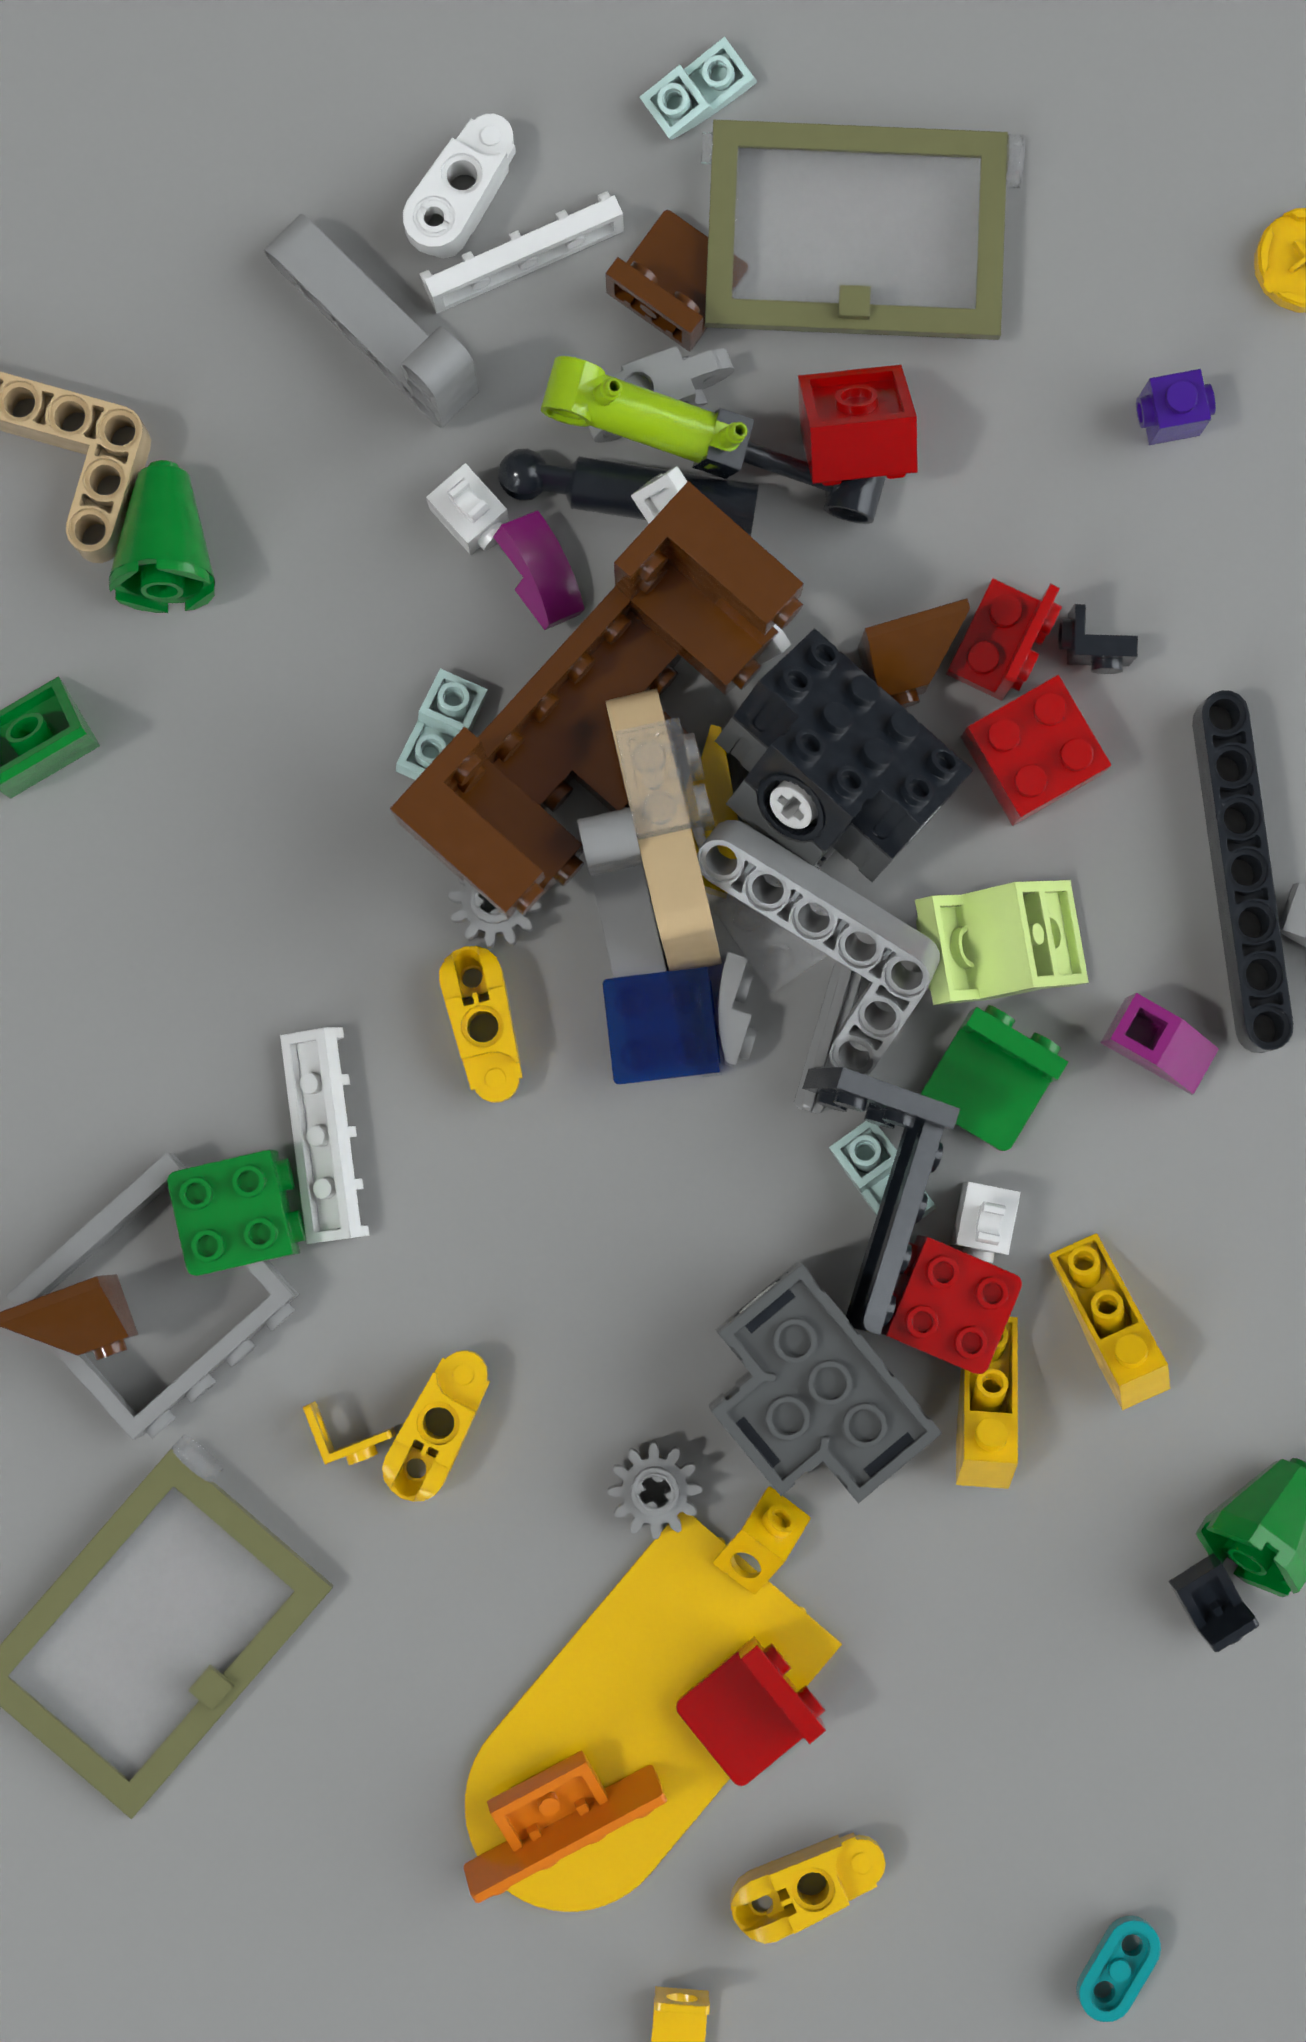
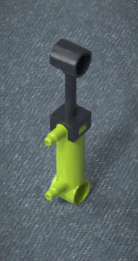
(715, 441)

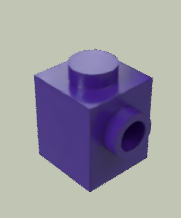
(1175, 406)

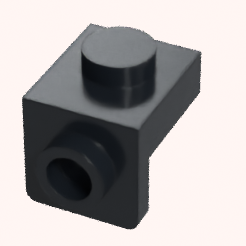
(1103, 652)
(1213, 1603)

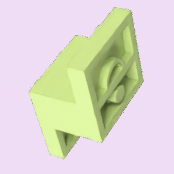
(1003, 941)

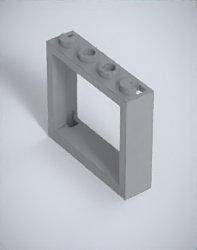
(195, 1379)

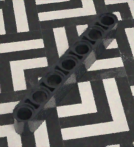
(1252, 848)

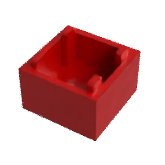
(858, 424)

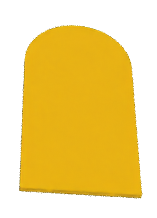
(617, 1702)

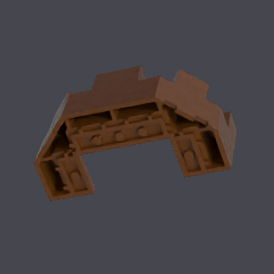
(680, 590)

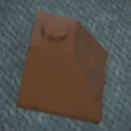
(909, 650)
(77, 1318)

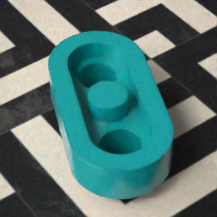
(1122, 1968)

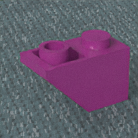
(1160, 1042)

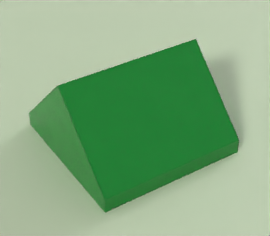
(41, 737)

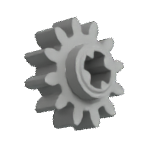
(490, 924)
(650, 1510)

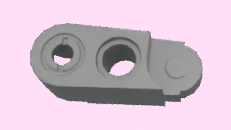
(674, 377)

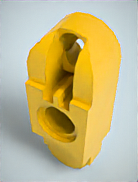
(492, 1065)
(456, 1386)
(850, 1869)

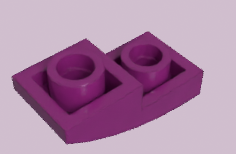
(548, 580)

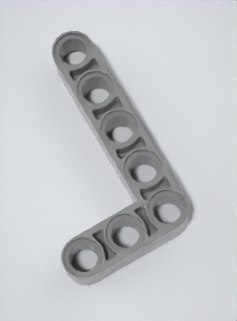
(427, 369)
(621, 893)
(831, 934)

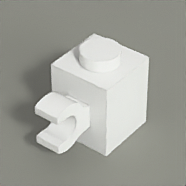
(468, 509)
(985, 1220)

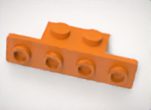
(556, 1817)

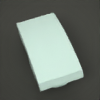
(699, 90)
(444, 713)
(868, 1160)

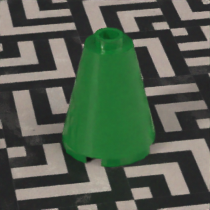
(162, 545)

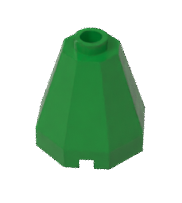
(1264, 1529)

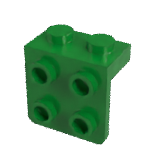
(994, 1076)
(235, 1212)

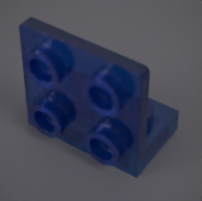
(662, 1026)

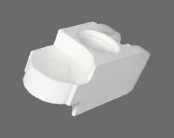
(479, 151)

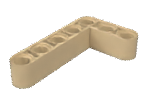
(94, 441)
(670, 863)

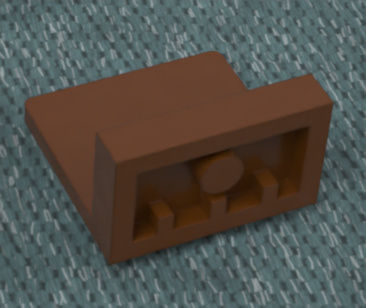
(666, 279)

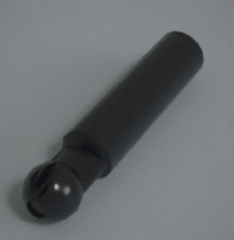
(608, 485)

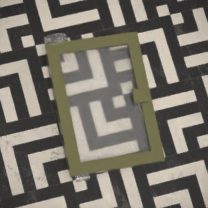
(858, 228)
(154, 1629)

